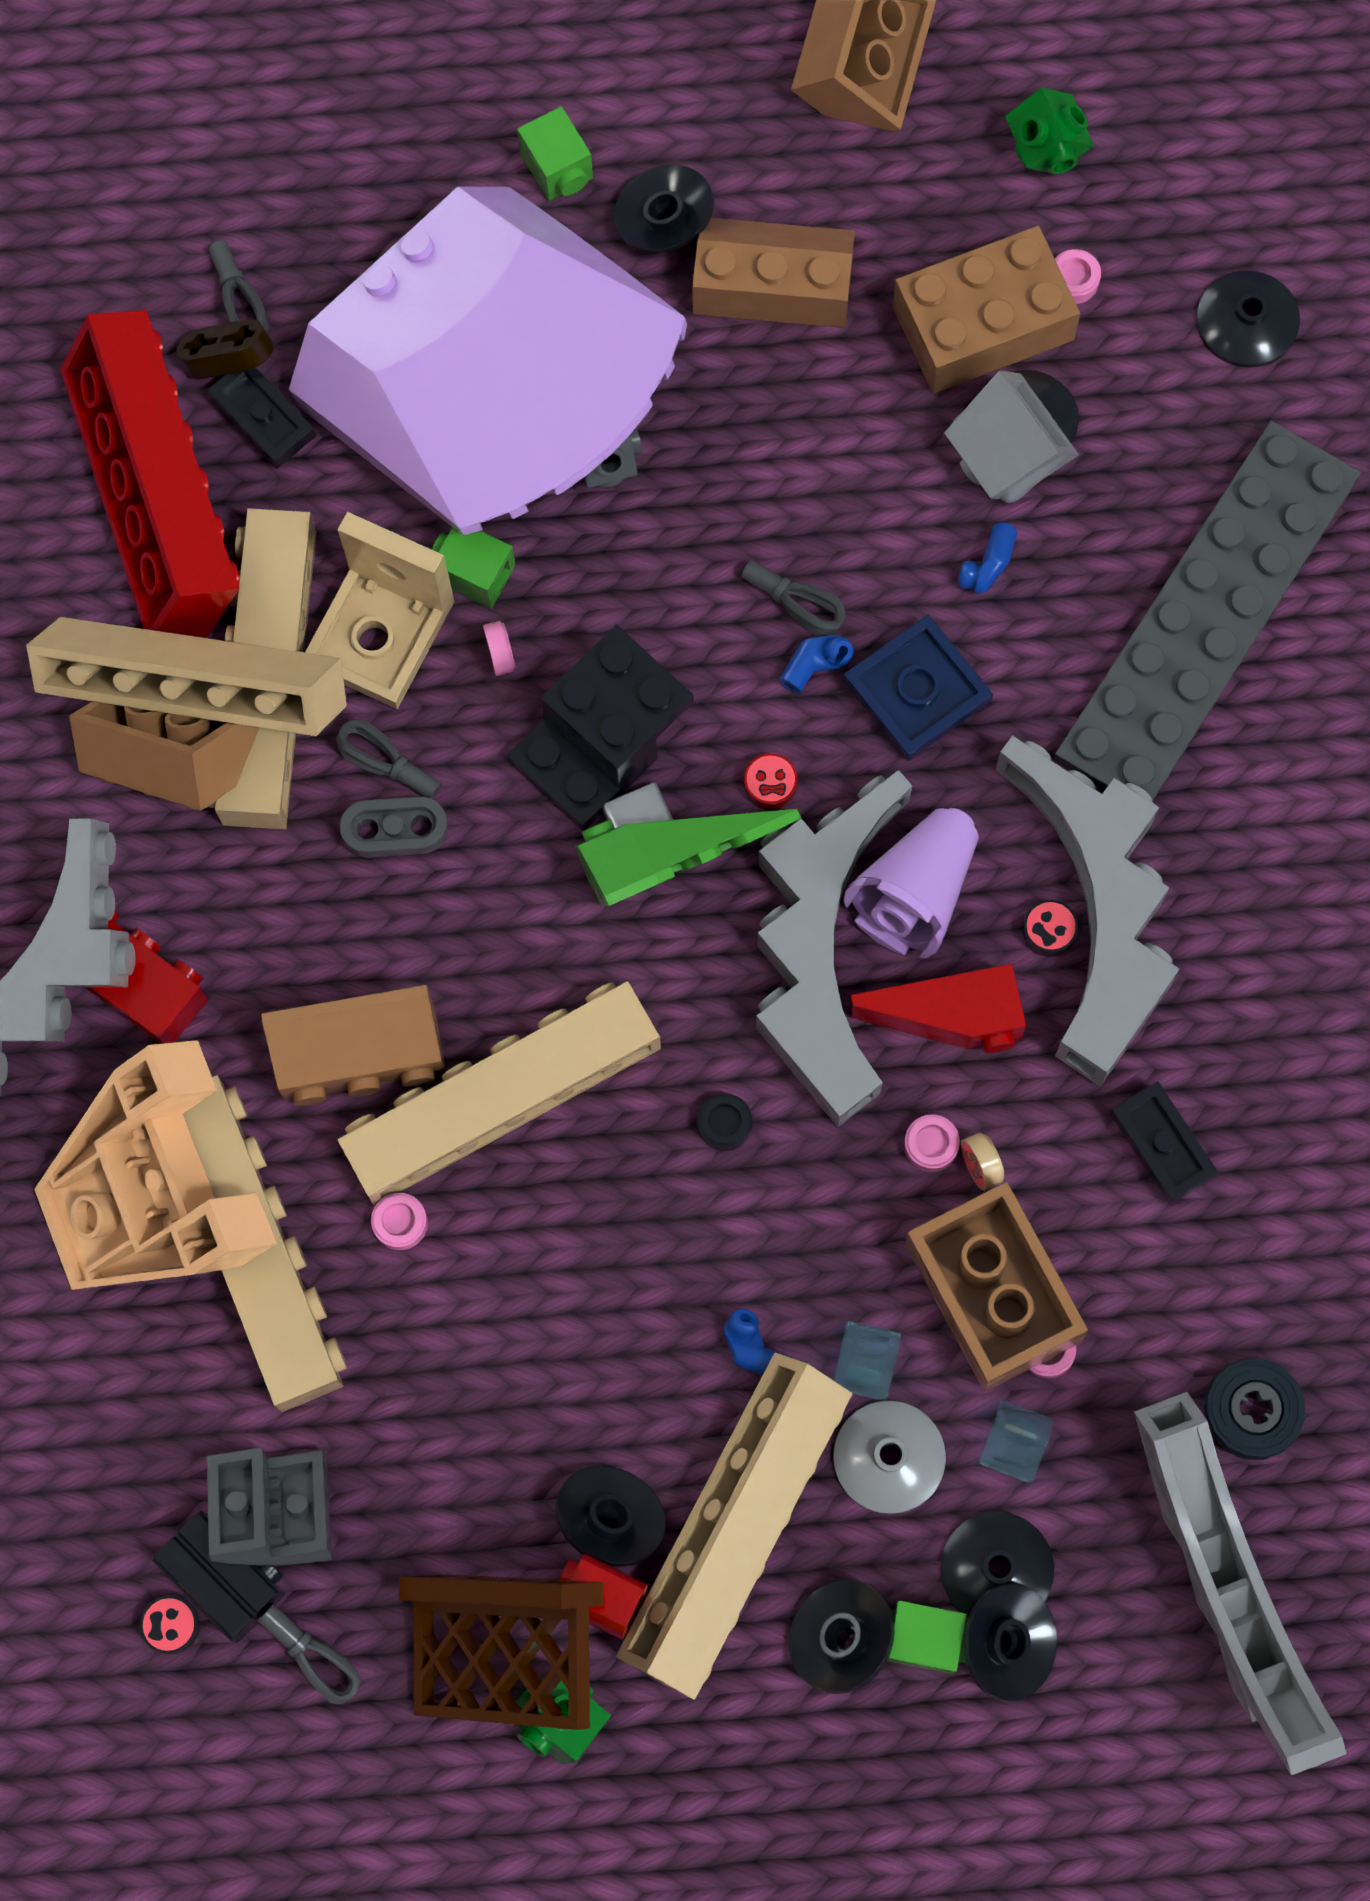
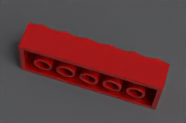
(149, 474)

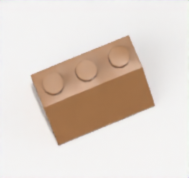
(863, 59)
(773, 272)
(161, 752)
(354, 1045)

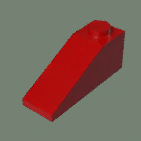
(956, 1009)

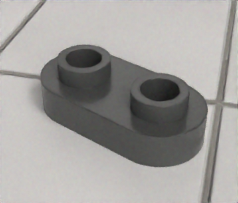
(395, 824)

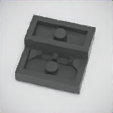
(268, 1508)

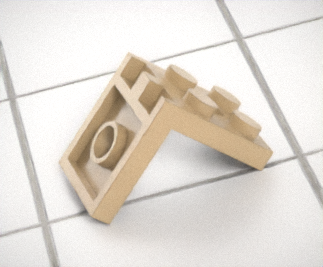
(390, 588)

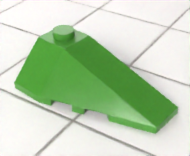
(648, 853)

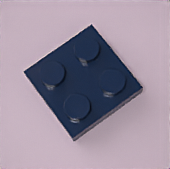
(918, 687)

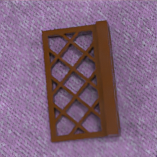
(512, 1600)

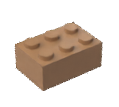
(985, 309)
(996, 1286)

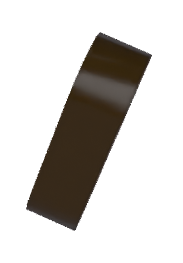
(225, 349)

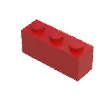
(159, 995)

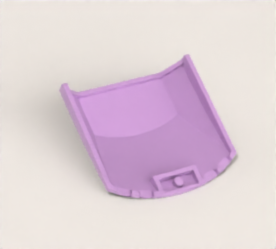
(486, 358)

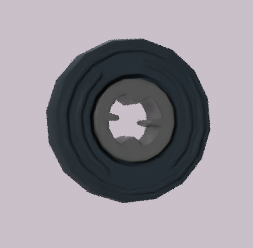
(1270, 1385)

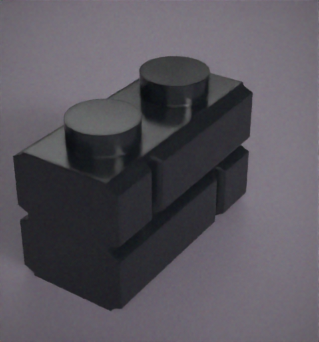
(223, 1591)

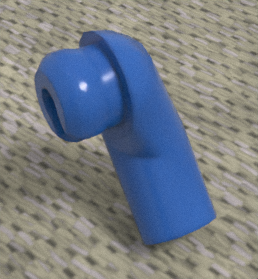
(995, 560)
(815, 656)
(746, 1342)

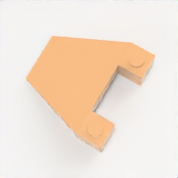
(131, 1187)

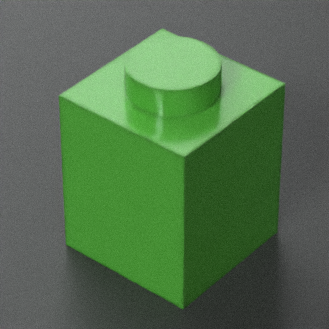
(555, 154)
(476, 564)
(928, 1637)

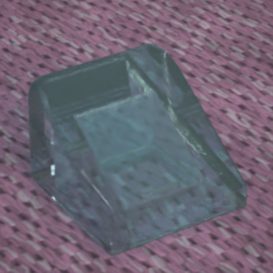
(867, 1360)
(1016, 1441)

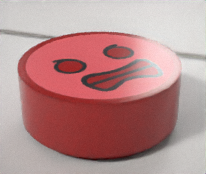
(770, 781)

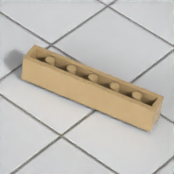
(271, 613)
(188, 675)
(499, 1092)
(268, 1289)
(734, 1525)

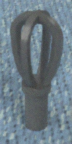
(232, 279)
(781, 590)
(400, 769)
(297, 1642)

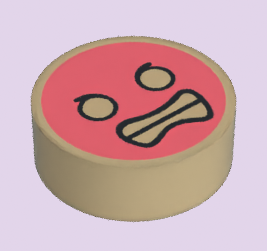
(983, 1157)

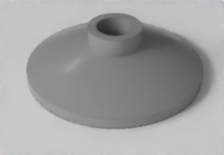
(884, 1486)

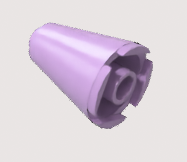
(915, 885)

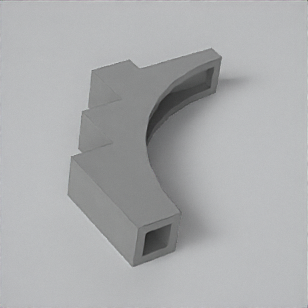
(812, 874)
(1120, 897)
(69, 947)
(1229, 1586)

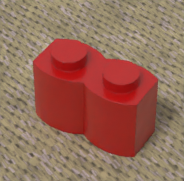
(621, 1594)

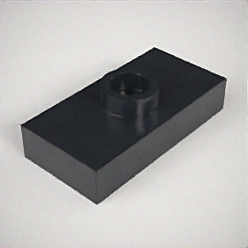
(262, 414)
(1164, 1143)

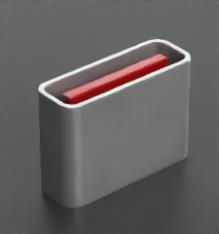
(638, 807)

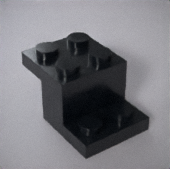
(600, 727)

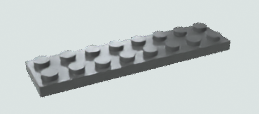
(1208, 613)

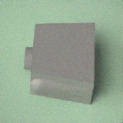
(1008, 439)

